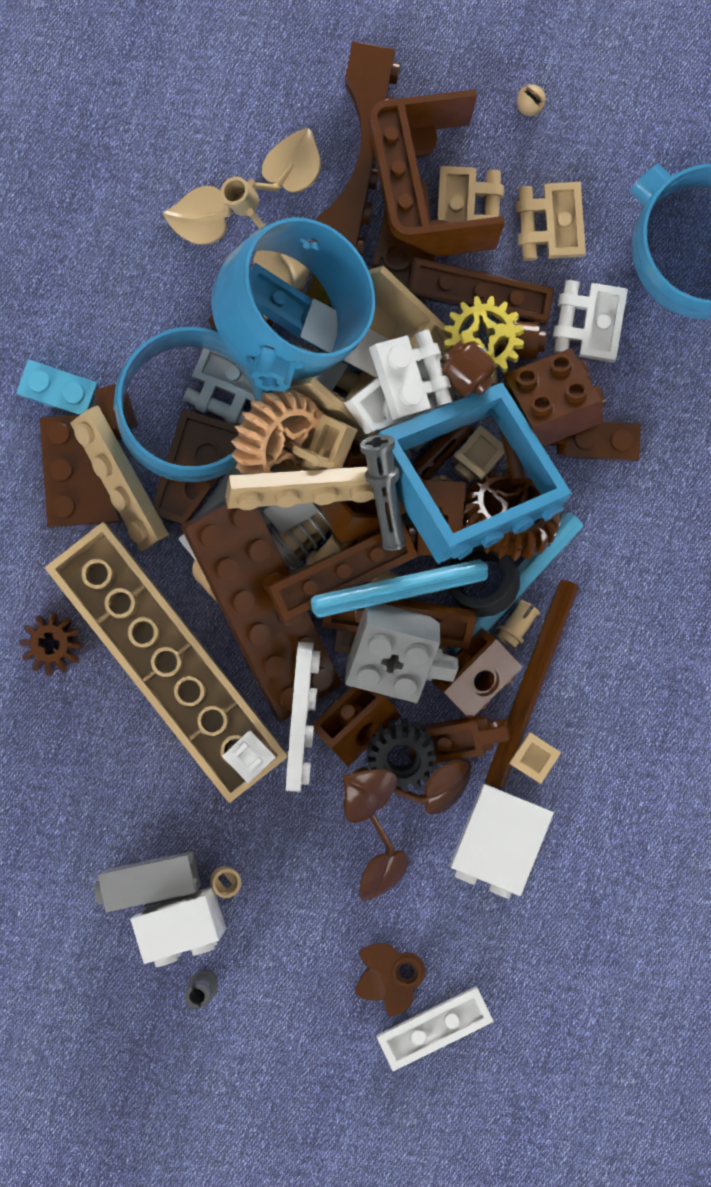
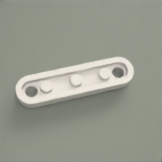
(300, 733)

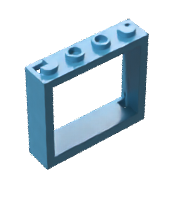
(420, 505)

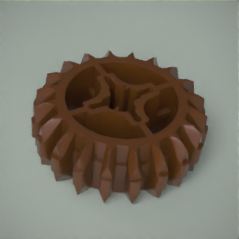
(498, 494)

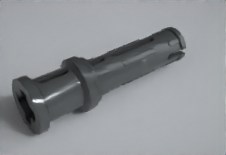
(383, 479)

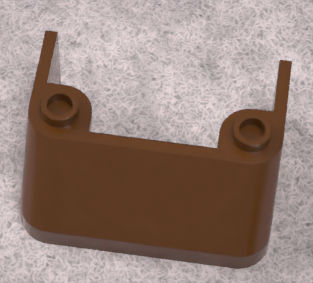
(407, 131)

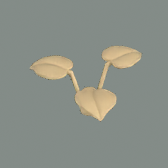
(202, 212)

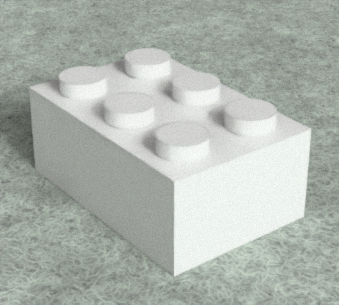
(178, 926)

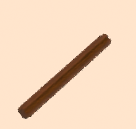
(532, 682)

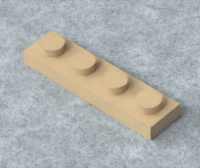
(119, 478)
(298, 487)

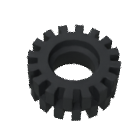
(403, 735)

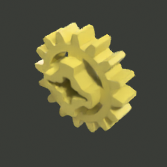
(498, 333)

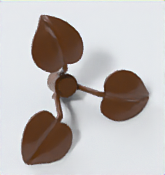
(371, 790)

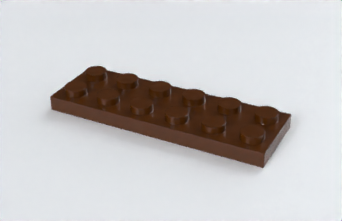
(238, 565)

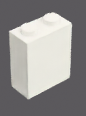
(500, 841)

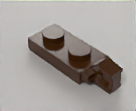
(603, 442)
(464, 737)

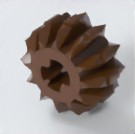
(43, 654)

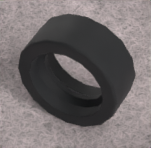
(502, 597)

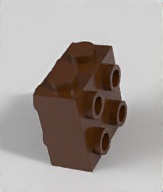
(556, 396)

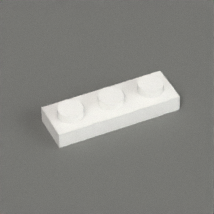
(434, 1028)

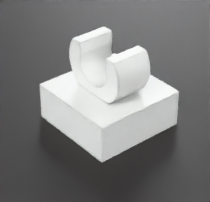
(249, 756)

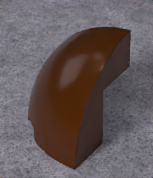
(353, 519)

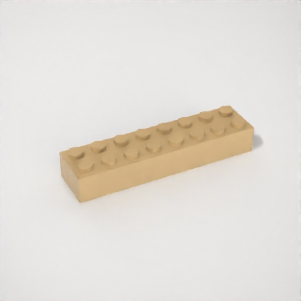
(161, 655)

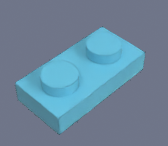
(56, 388)

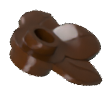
(384, 980)

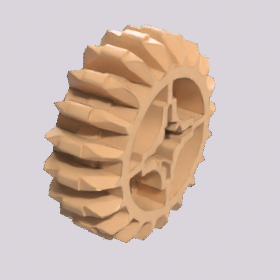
(273, 430)

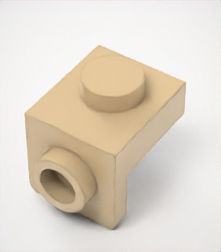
(328, 445)
(478, 455)

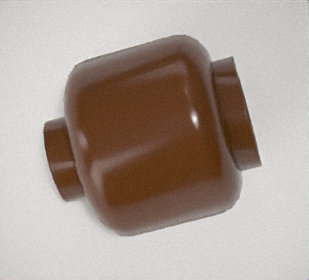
(468, 368)

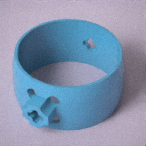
(649, 191)
(246, 332)
(155, 345)

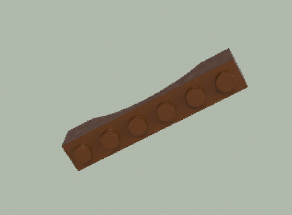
(367, 82)

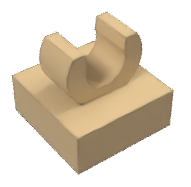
(534, 758)

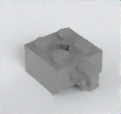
(397, 653)

